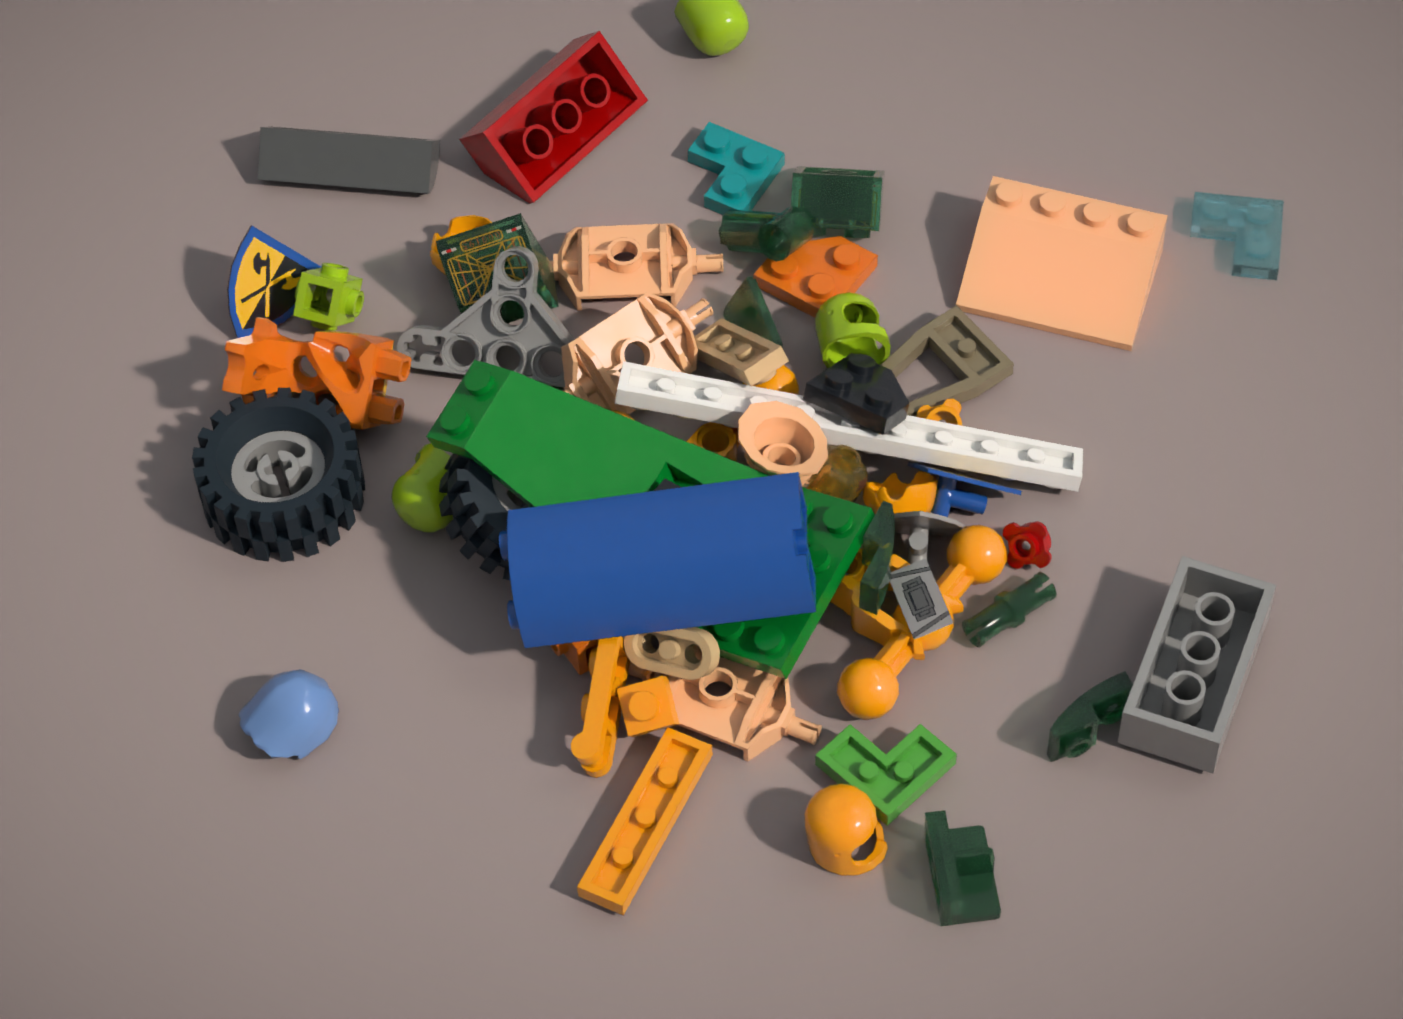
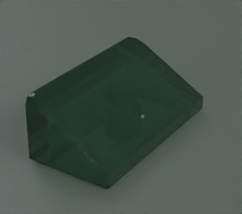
(750, 311)

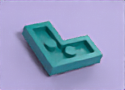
(742, 166)

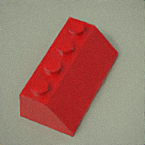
(555, 118)

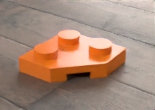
(817, 273)

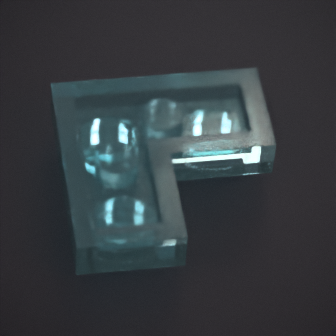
(1247, 221)

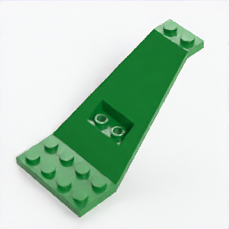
(570, 450)

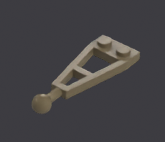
(962, 349)

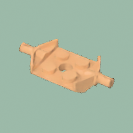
(661, 262)
(651, 322)
(747, 717)

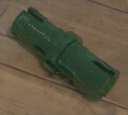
(1009, 609)

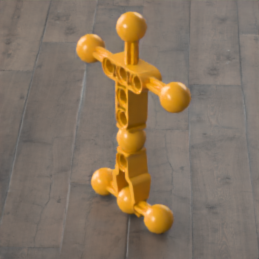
(870, 684)

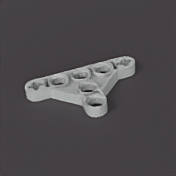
(487, 331)

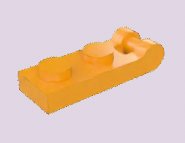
(601, 707)

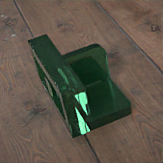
(960, 871)

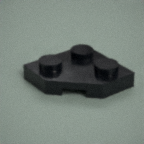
(860, 392)

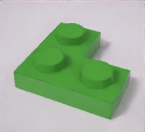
(891, 778)

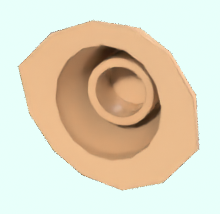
(782, 440)

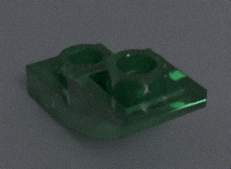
(1078, 725)

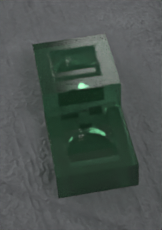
(878, 556)

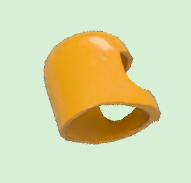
(838, 823)

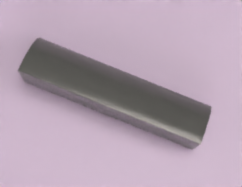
(348, 159)

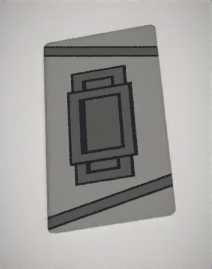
(920, 599)

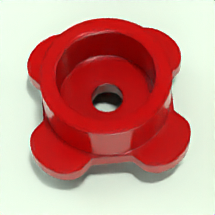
(1036, 535)

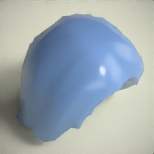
(290, 714)

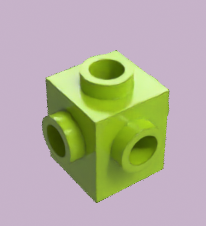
(328, 296)

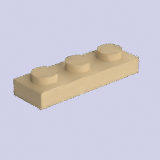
(739, 352)

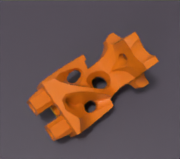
(355, 383)

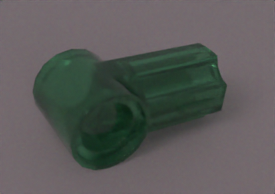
(766, 232)

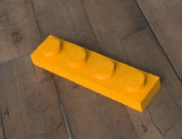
(644, 821)

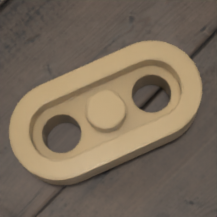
(675, 652)

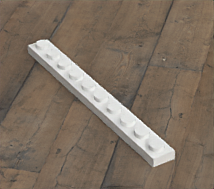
(912, 439)

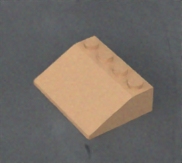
(1062, 263)

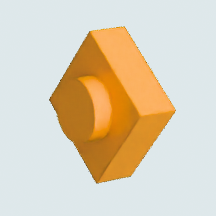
(647, 706)

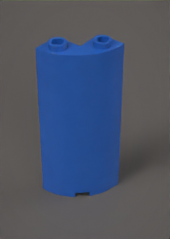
(659, 560)

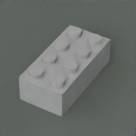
(1196, 664)

